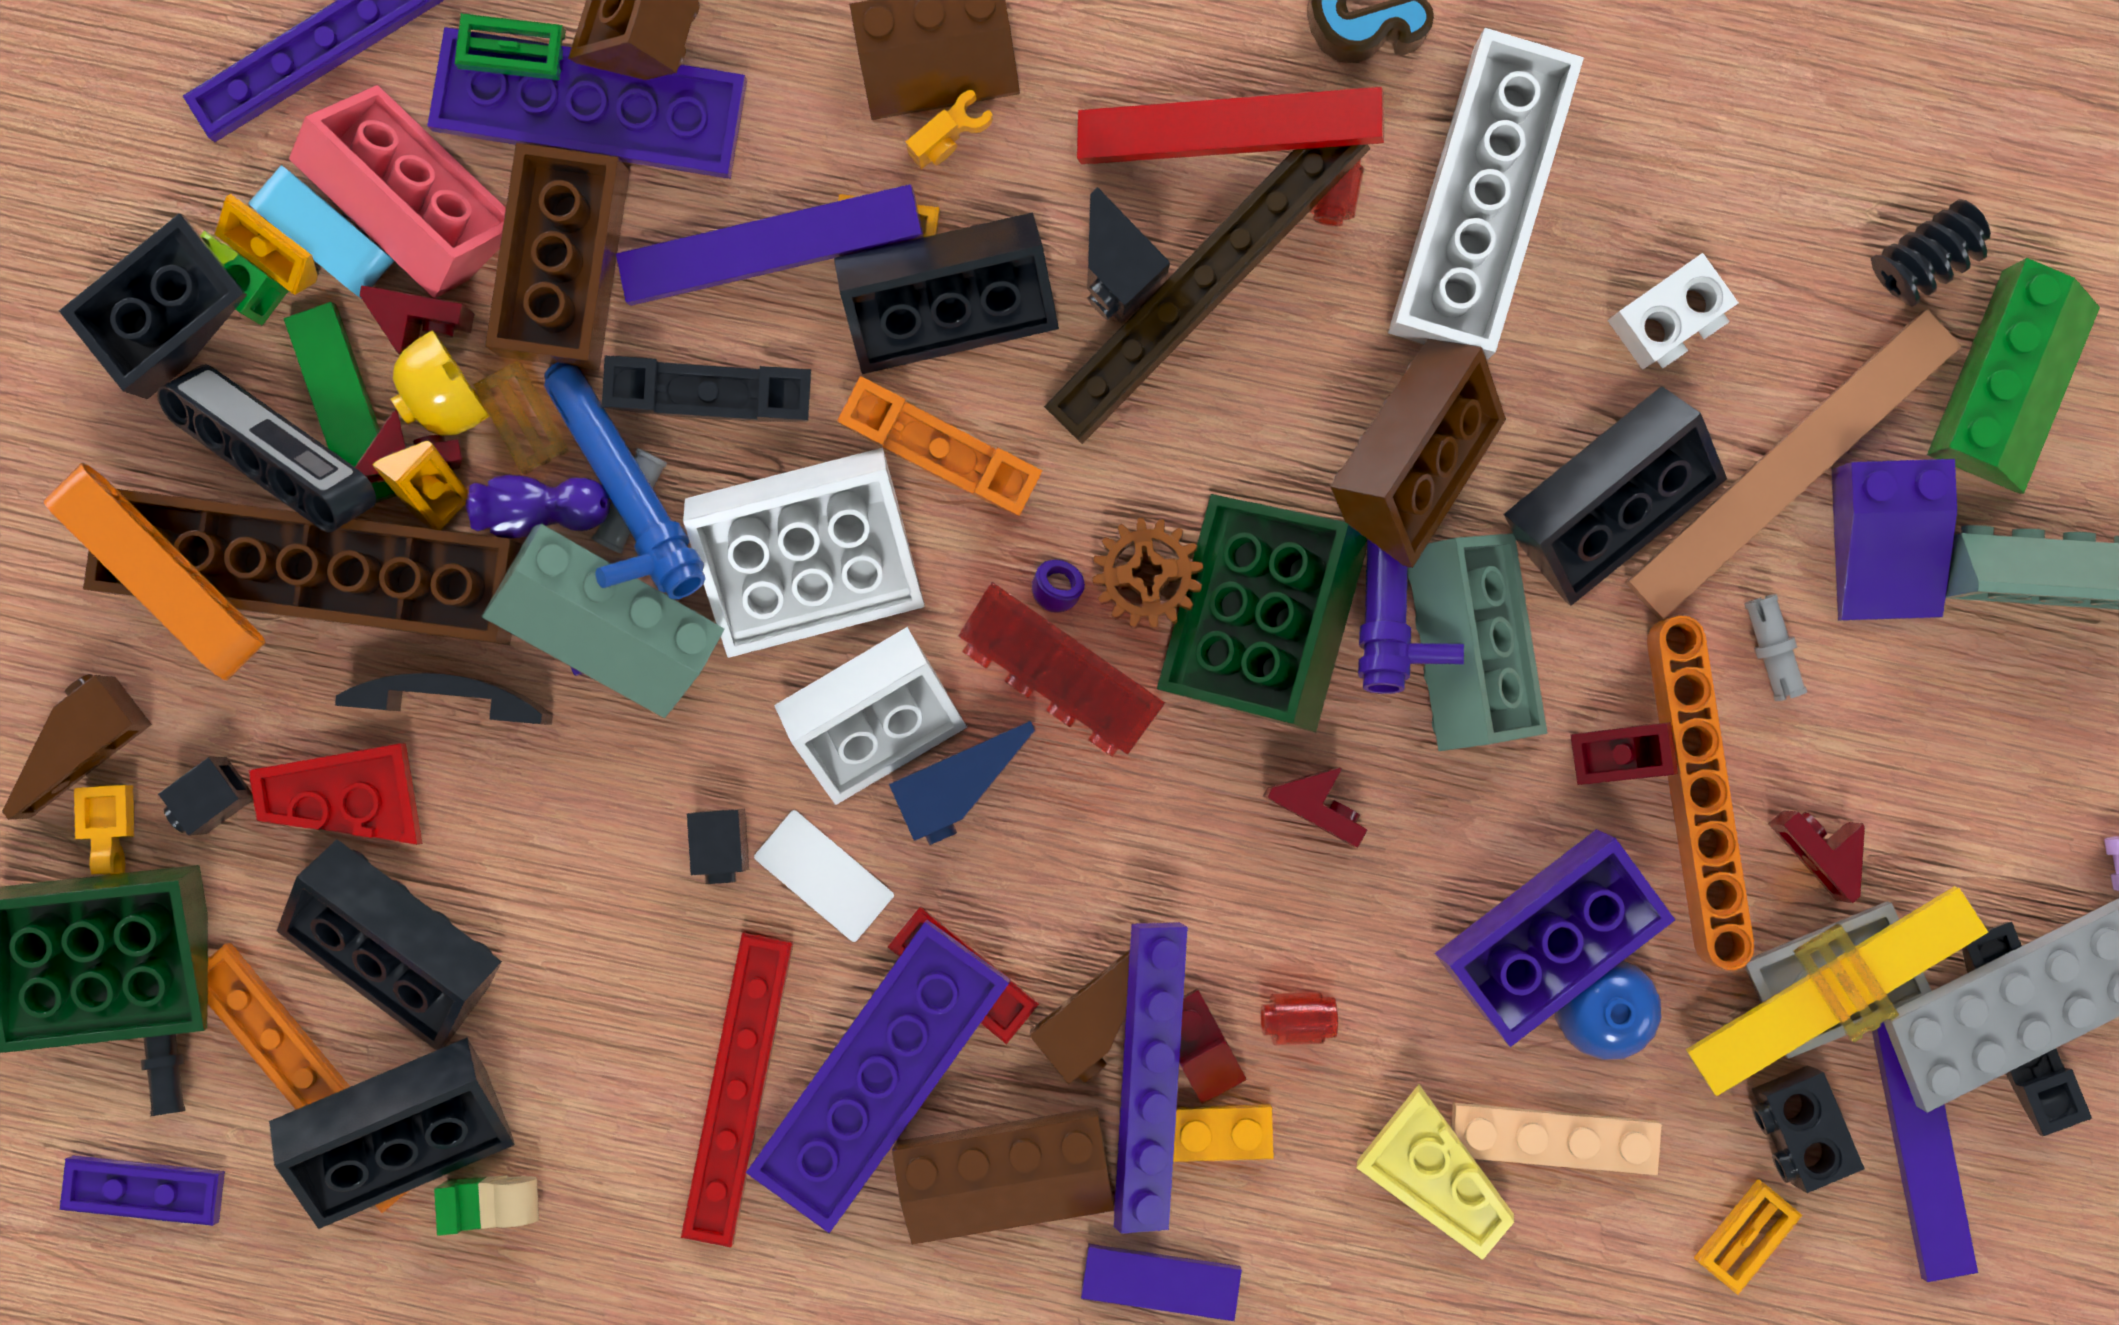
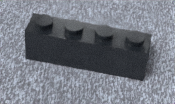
(946, 293)
(1617, 494)
(387, 944)
(390, 1133)

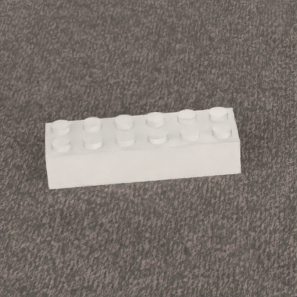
(1486, 192)

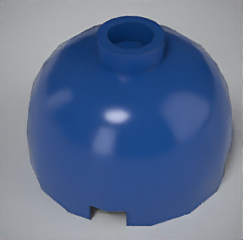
(1613, 1014)

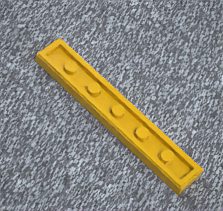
(1801, 1012)

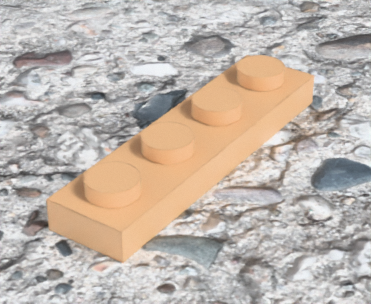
(1558, 1138)

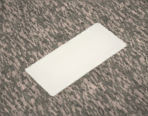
(824, 876)

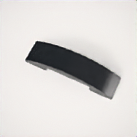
(706, 391)
(387, 695)
(2043, 1084)

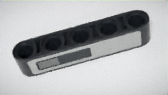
(267, 448)

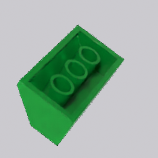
(2016, 374)

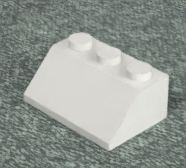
(870, 716)

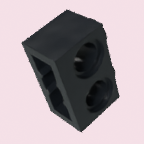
(1816, 1122)

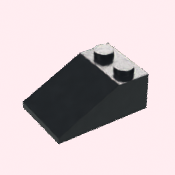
(155, 308)

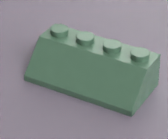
(2034, 569)
(1476, 597)
(614, 634)

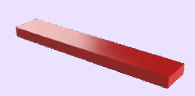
(1231, 126)
(737, 1089)

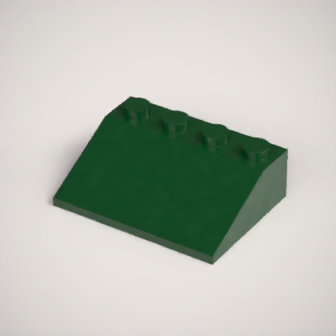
(1266, 612)
(103, 959)

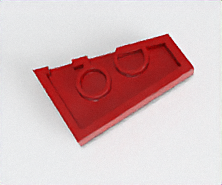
(343, 793)

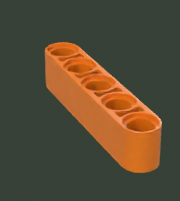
(154, 571)

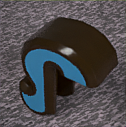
(1361, 33)

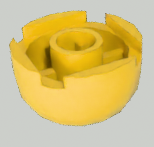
(435, 389)

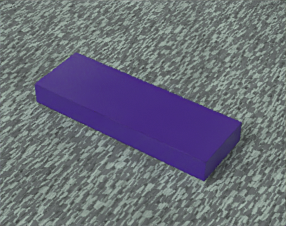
(142, 1190)
(1161, 1282)

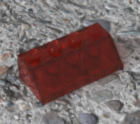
(1060, 670)

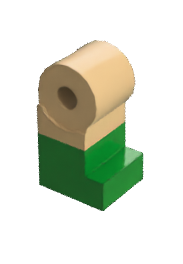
(485, 1203)

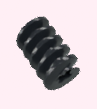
(1933, 252)

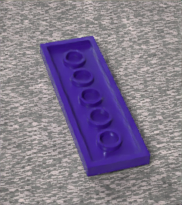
(663, 122)
(878, 1076)

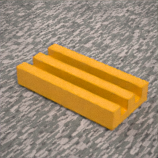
(1734, 1222)

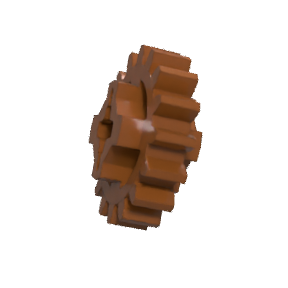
(1171, 570)

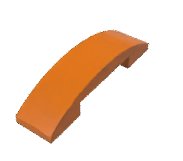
(938, 447)

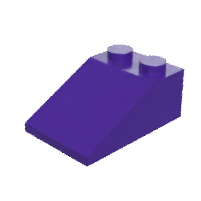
(1893, 537)

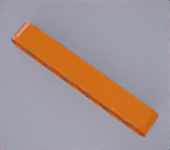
(1717, 811)

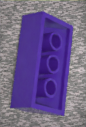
(1555, 936)

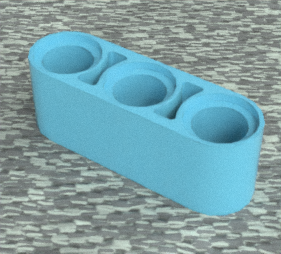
(321, 231)

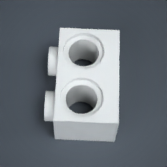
(1669, 307)

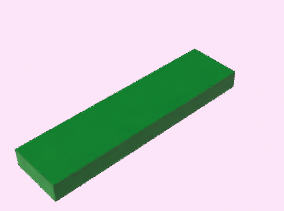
(335, 384)

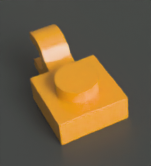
(938, 137)
(104, 817)

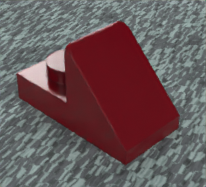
(403, 313)
(391, 440)
(1624, 753)
(1306, 799)
(1833, 862)
(1205, 1052)

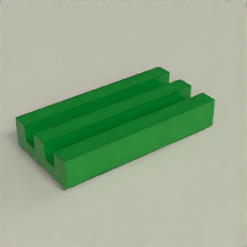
(552, 53)

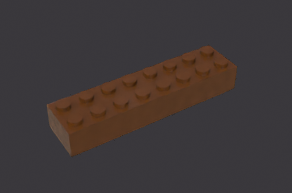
(347, 576)

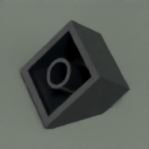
(1121, 261)

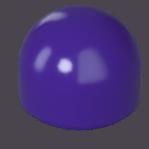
(1052, 598)

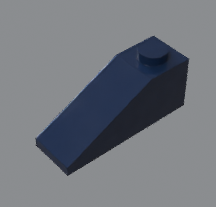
(949, 789)

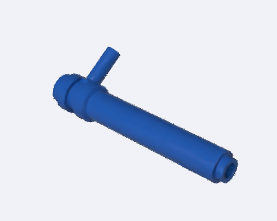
(659, 540)

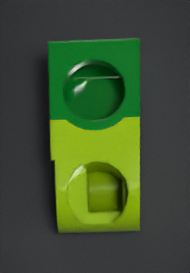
(261, 290)

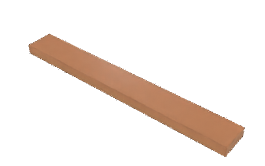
(1793, 464)

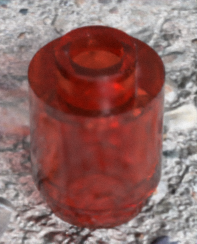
(1341, 200)
(1299, 1018)

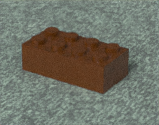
(557, 256)

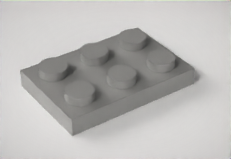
(1780, 968)

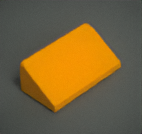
(265, 246)
(424, 483)

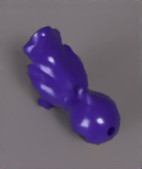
(518, 503)

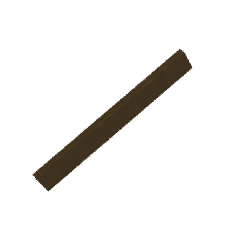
(1199, 286)

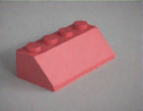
(401, 188)

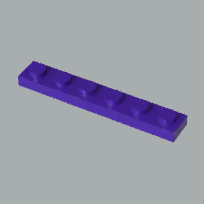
(1150, 1076)

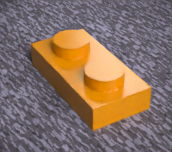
(1223, 1133)

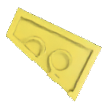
(1436, 1176)

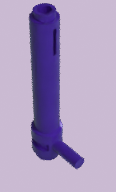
(1385, 631)

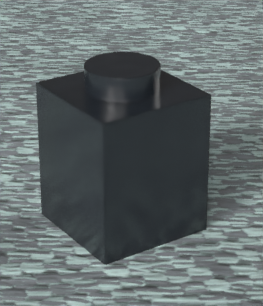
(205, 796)
(718, 844)

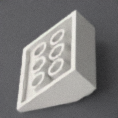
(803, 552)

